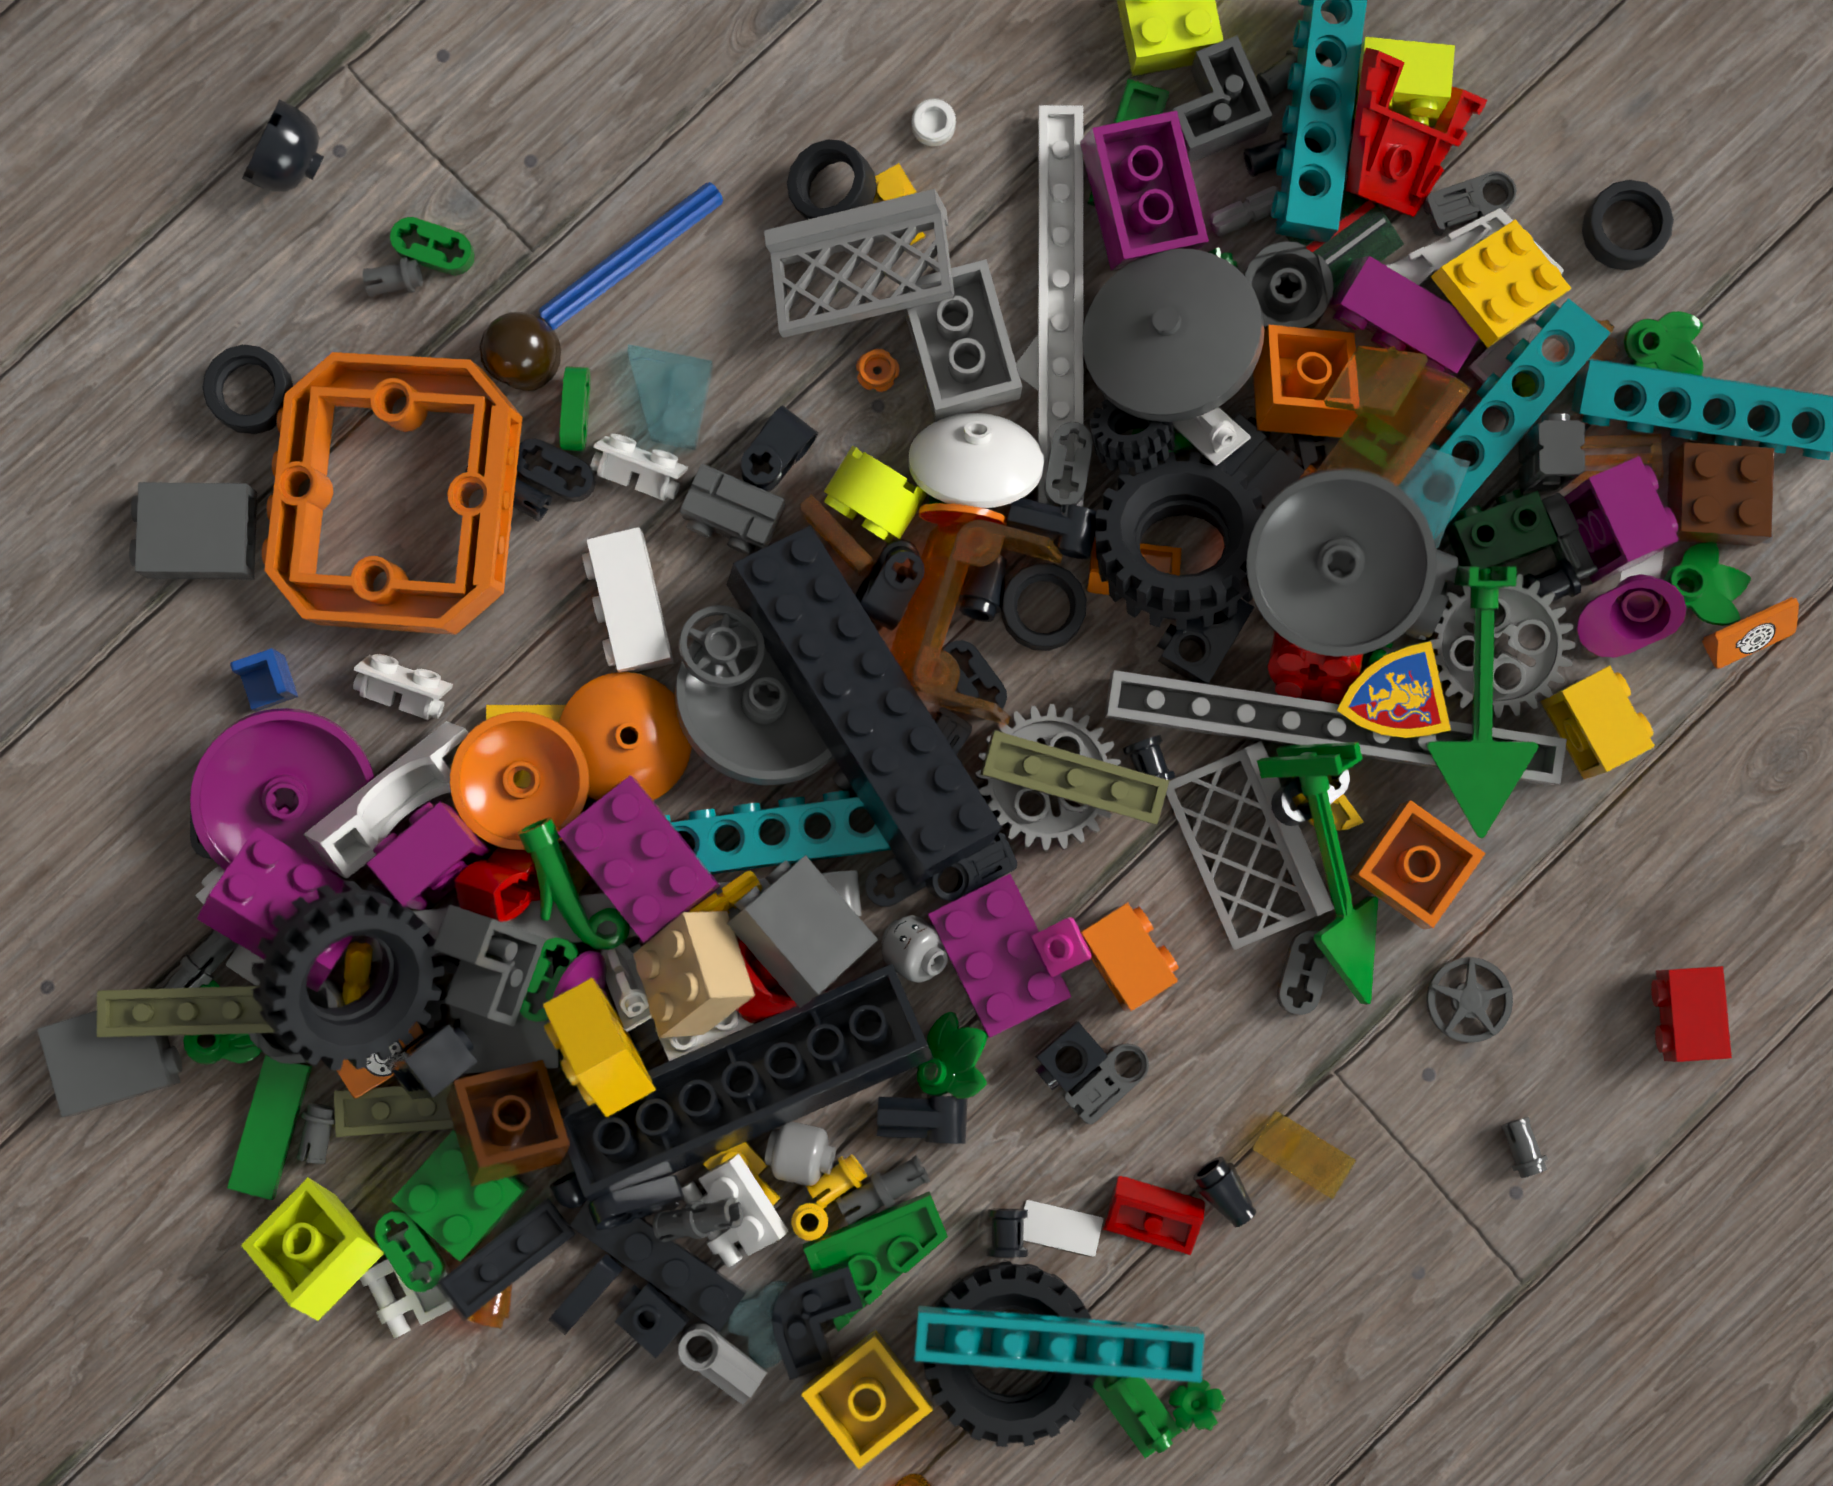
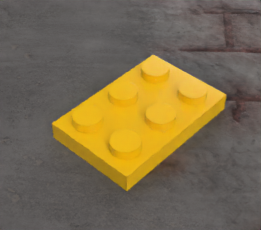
(1501, 282)

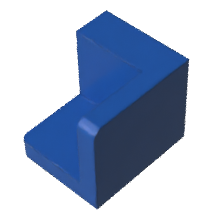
(265, 679)

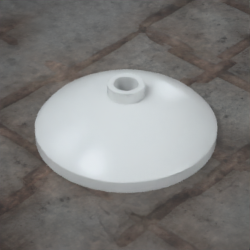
(976, 460)

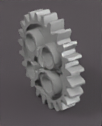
(1521, 608)
(1006, 795)

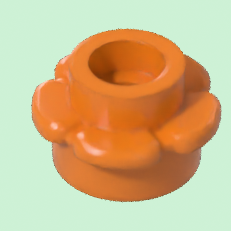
(877, 358)

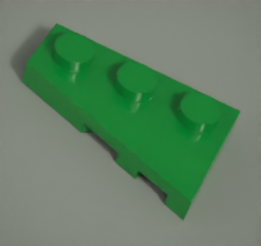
(880, 1247)

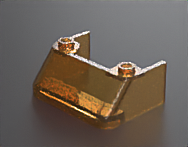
(1396, 443)
(929, 612)

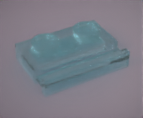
(1435, 486)

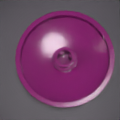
(277, 775)

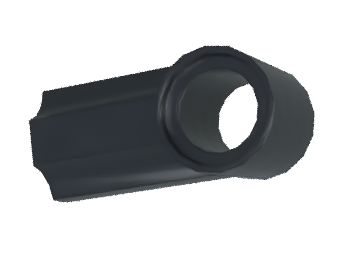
(1067, 526)
(935, 1118)

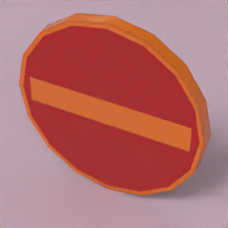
(943, 513)

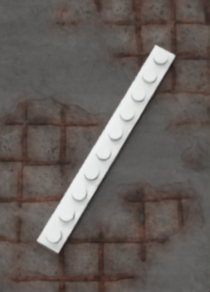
(1060, 282)

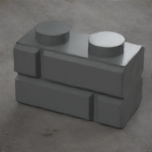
(1551, 454)
(732, 510)

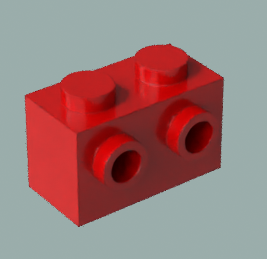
(1692, 1014)

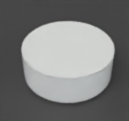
(933, 122)

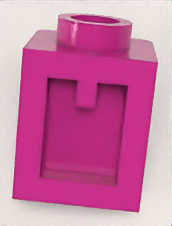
(1061, 946)

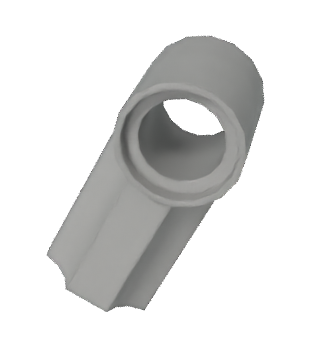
(723, 1366)

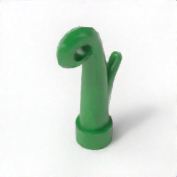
(556, 885)

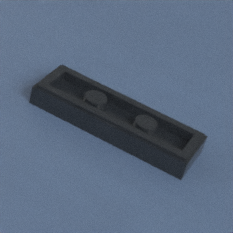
(505, 1259)

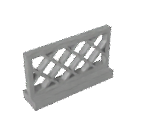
(862, 229)
(1288, 838)

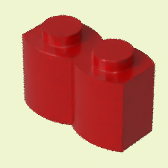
(499, 886)

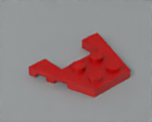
(1394, 156)

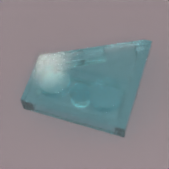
(671, 393)

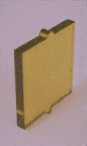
(1376, 380)

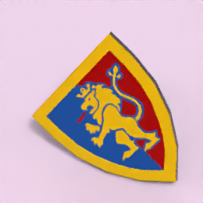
(1399, 695)

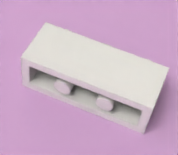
(627, 601)

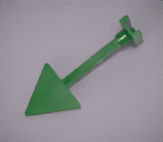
(1482, 770)
(1352, 935)

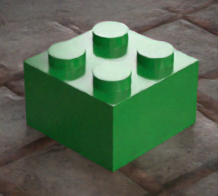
(452, 1209)

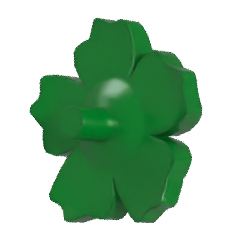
(1196, 1405)

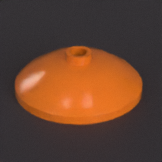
(632, 702)
(486, 769)

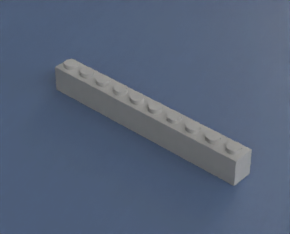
(1293, 722)

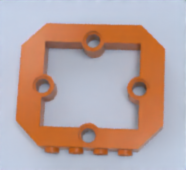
(304, 452)

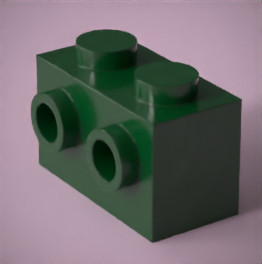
(1502, 532)

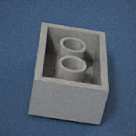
(964, 344)

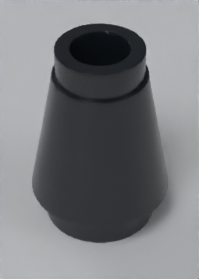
(984, 591)
(1225, 1191)

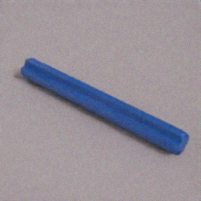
(631, 255)

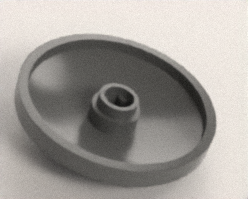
(1173, 335)
(1341, 562)
(748, 729)

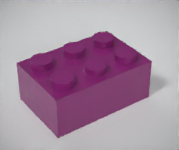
(1143, 188)
(1402, 315)
(1622, 517)
(428, 856)
(638, 859)
(259, 887)
(996, 956)

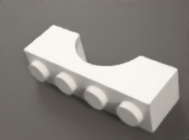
(367, 817)

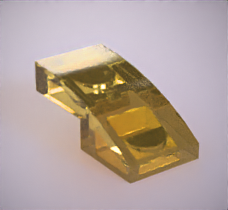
(1304, 1155)

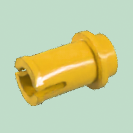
(842, 1178)
(801, 1229)

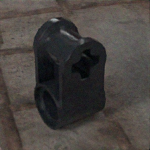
(781, 444)
(887, 591)

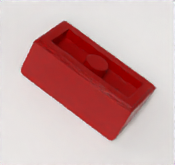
(1154, 1215)

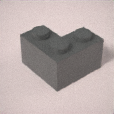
(1230, 103)
(493, 964)

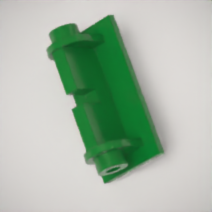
(1138, 1412)

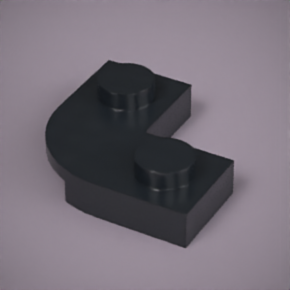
(803, 1307)

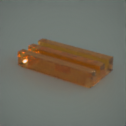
(1654, 458)
(836, 536)

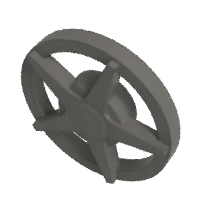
(721, 646)
(1470, 999)

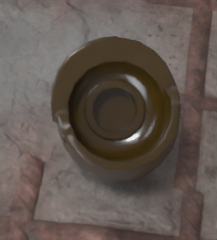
(520, 351)

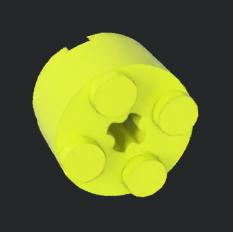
(875, 493)

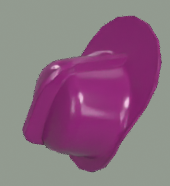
(1631, 616)

